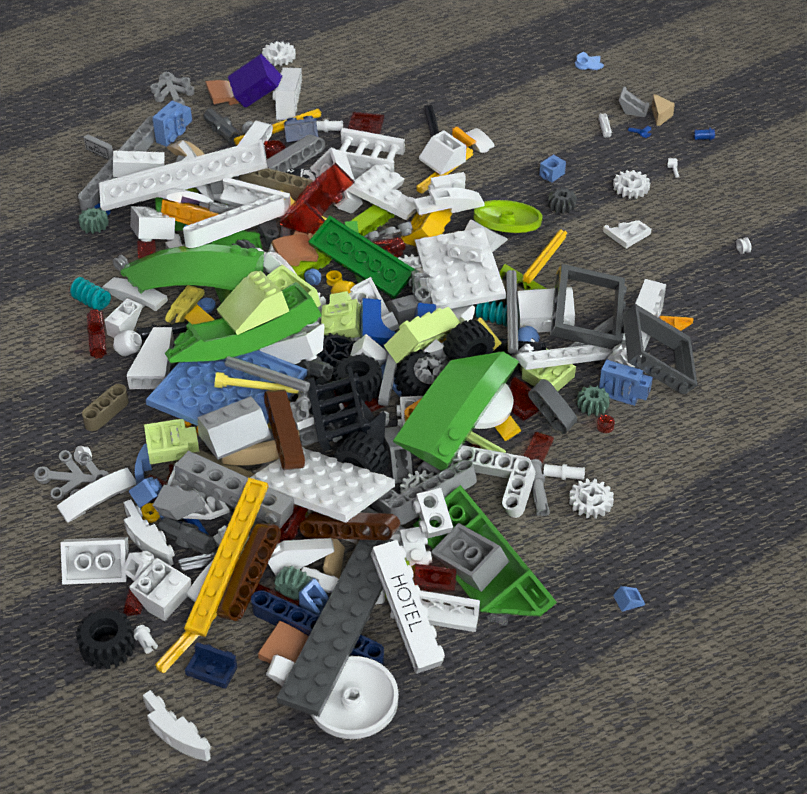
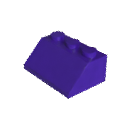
(254, 80)

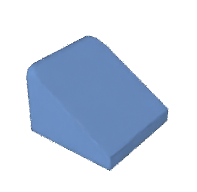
(628, 598)

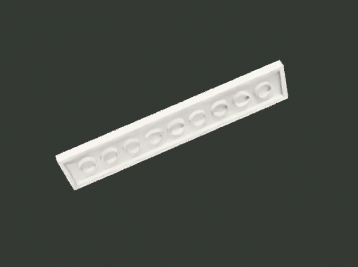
(182, 175)

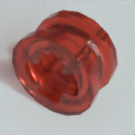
(605, 419)

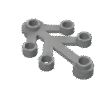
(168, 79)
(404, 229)
(74, 478)

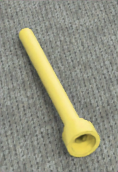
(223, 380)

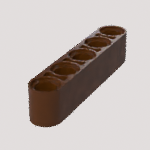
(284, 430)
(360, 527)
(248, 571)

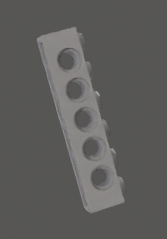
(228, 486)

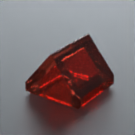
(132, 605)

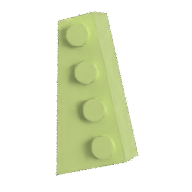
(421, 333)

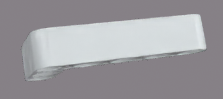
(512, 472)

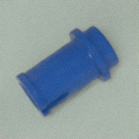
(704, 134)

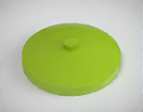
(508, 216)

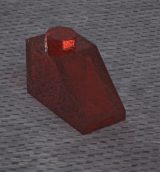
(434, 578)

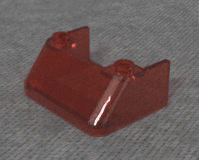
(312, 203)

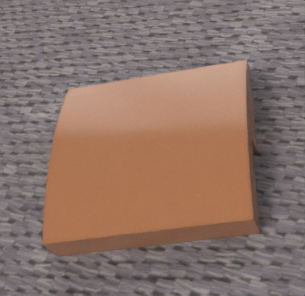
(220, 92)
(295, 249)
(284, 642)

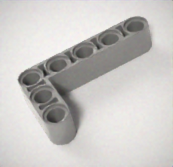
(448, 480)

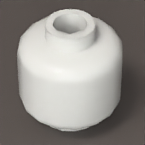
(127, 343)

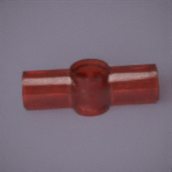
(96, 334)

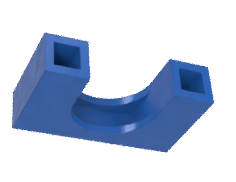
(372, 323)

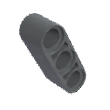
(552, 406)

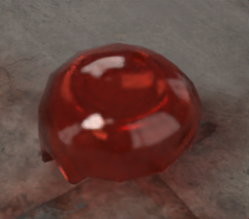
(273, 147)

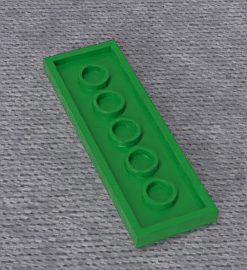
(361, 256)

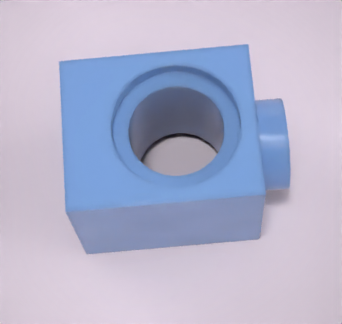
(552, 168)

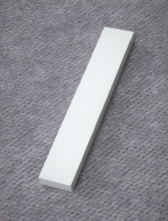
(562, 356)

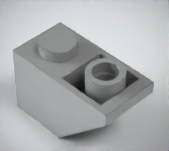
(177, 503)

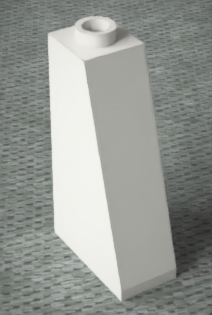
(151, 362)

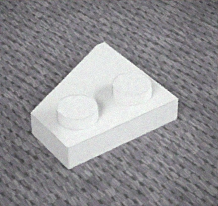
(628, 233)

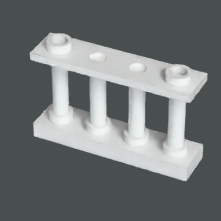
(370, 141)

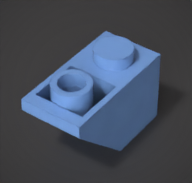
(146, 491)

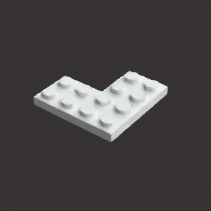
(380, 187)

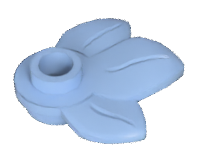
(585, 62)

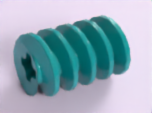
(90, 294)
(492, 312)

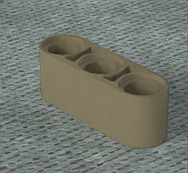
(105, 407)

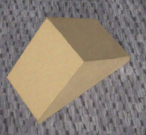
(662, 109)

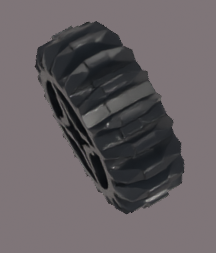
(337, 348)

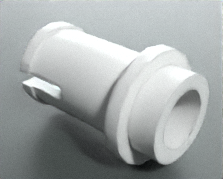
(143, 635)

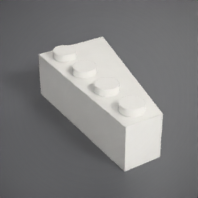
(288, 93)
(349, 202)
(150, 224)
(651, 299)

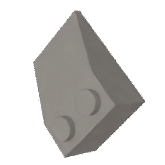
(472, 555)

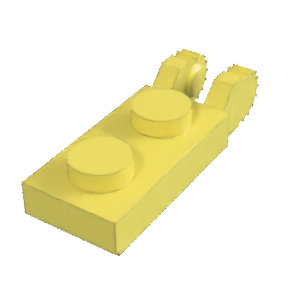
(184, 303)

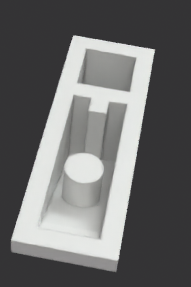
(299, 553)

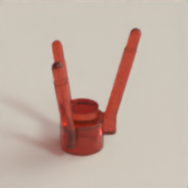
(395, 245)

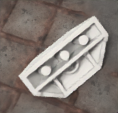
(213, 507)

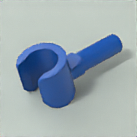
(643, 132)

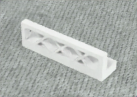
(240, 196)
(451, 616)

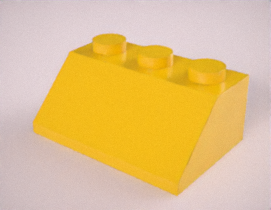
(427, 225)

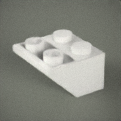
(443, 153)
(161, 589)

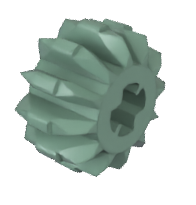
(93, 220)
(593, 400)
(291, 582)

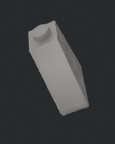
(400, 459)

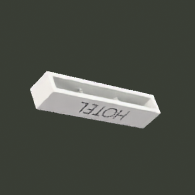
(407, 606)

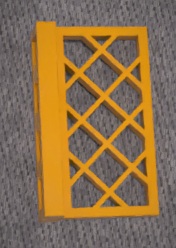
(185, 212)

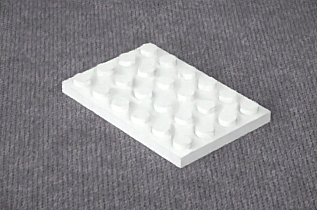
(456, 280)
(327, 485)

